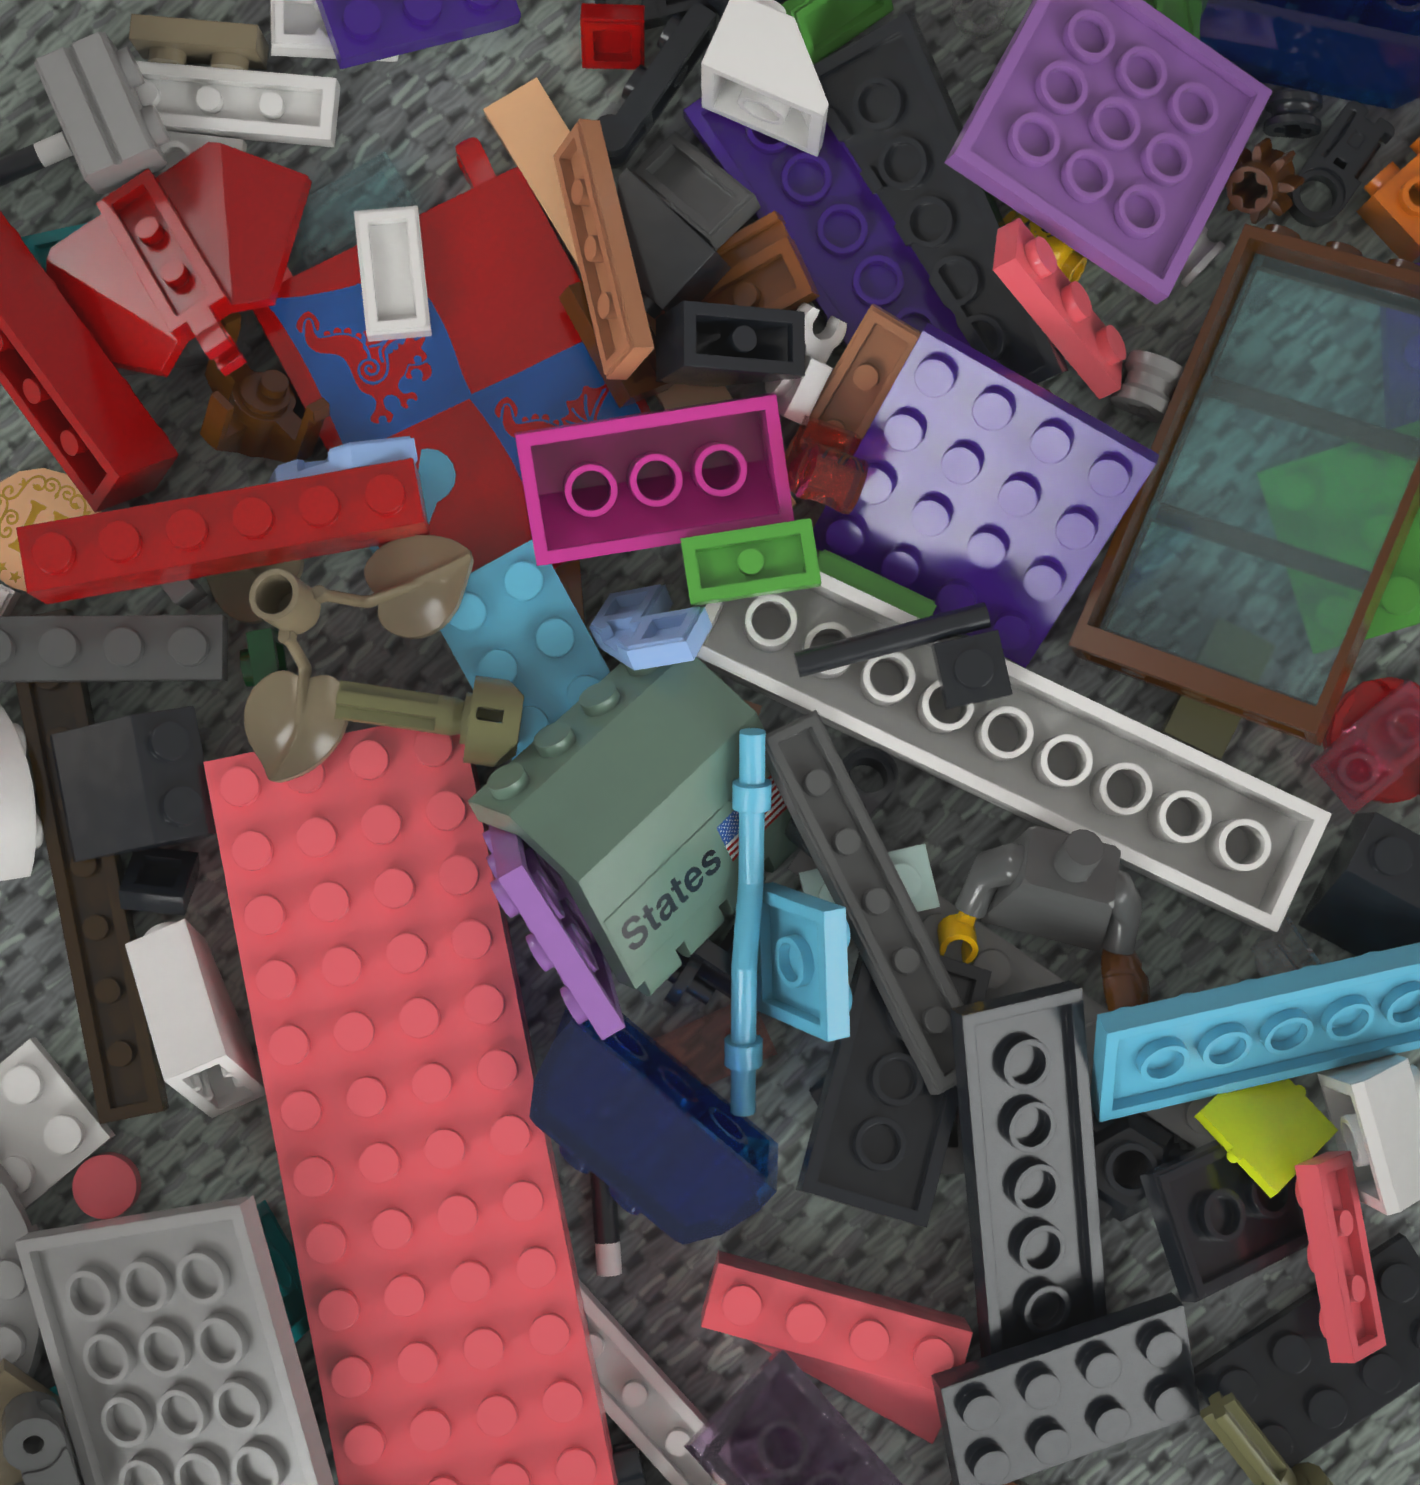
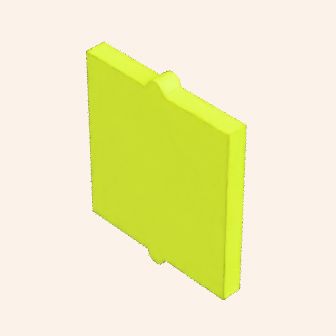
(1267, 1130)

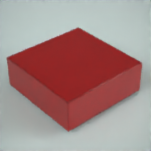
(612, 36)

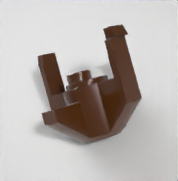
(258, 411)

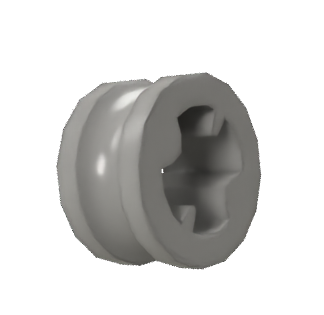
(1200, 257)

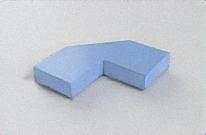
(349, 456)
(642, 632)

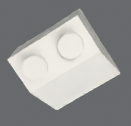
(764, 75)
(1379, 1122)

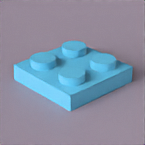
(804, 962)

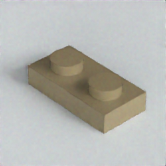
(199, 42)

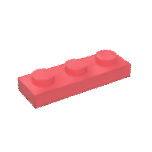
(1059, 307)
(1339, 1256)

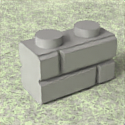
(101, 111)

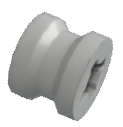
(1147, 385)

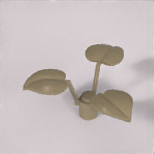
(291, 715)

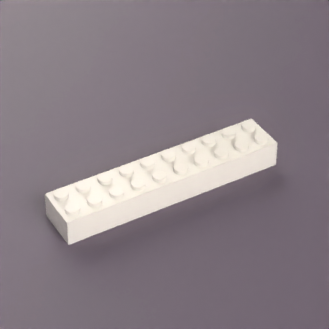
(1032, 752)

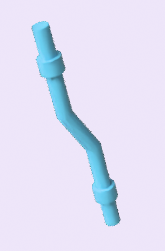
(751, 799)

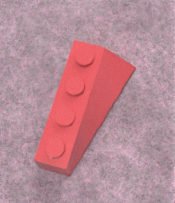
(842, 1336)

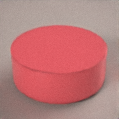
(106, 1185)

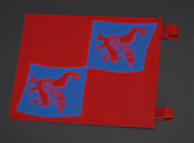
(495, 360)

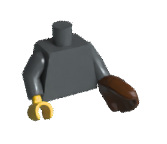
(1062, 892)

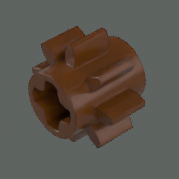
(1271, 169)

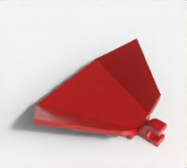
(182, 256)

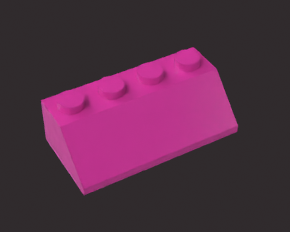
(653, 478)

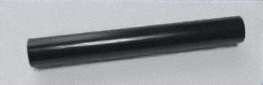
(892, 639)

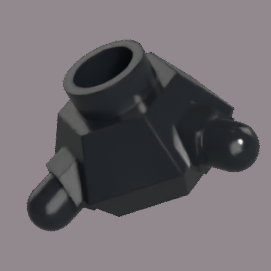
(1122, 1153)

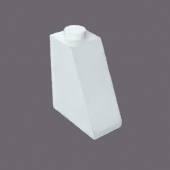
(193, 1019)

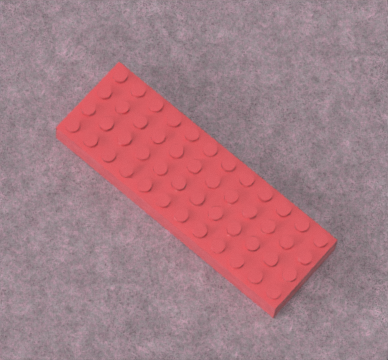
(404, 1120)

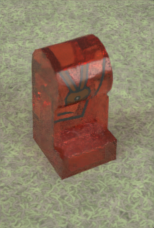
(824, 465)

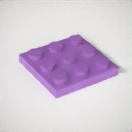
(557, 930)

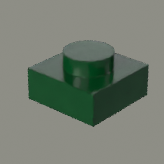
(262, 657)

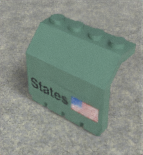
(639, 811)

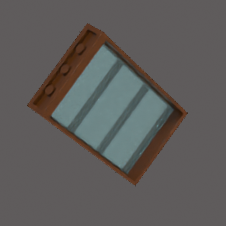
(1272, 489)

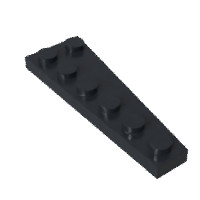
(900, 130)

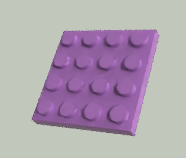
(1111, 134)

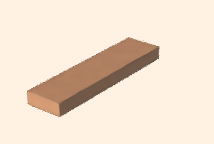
(603, 250)

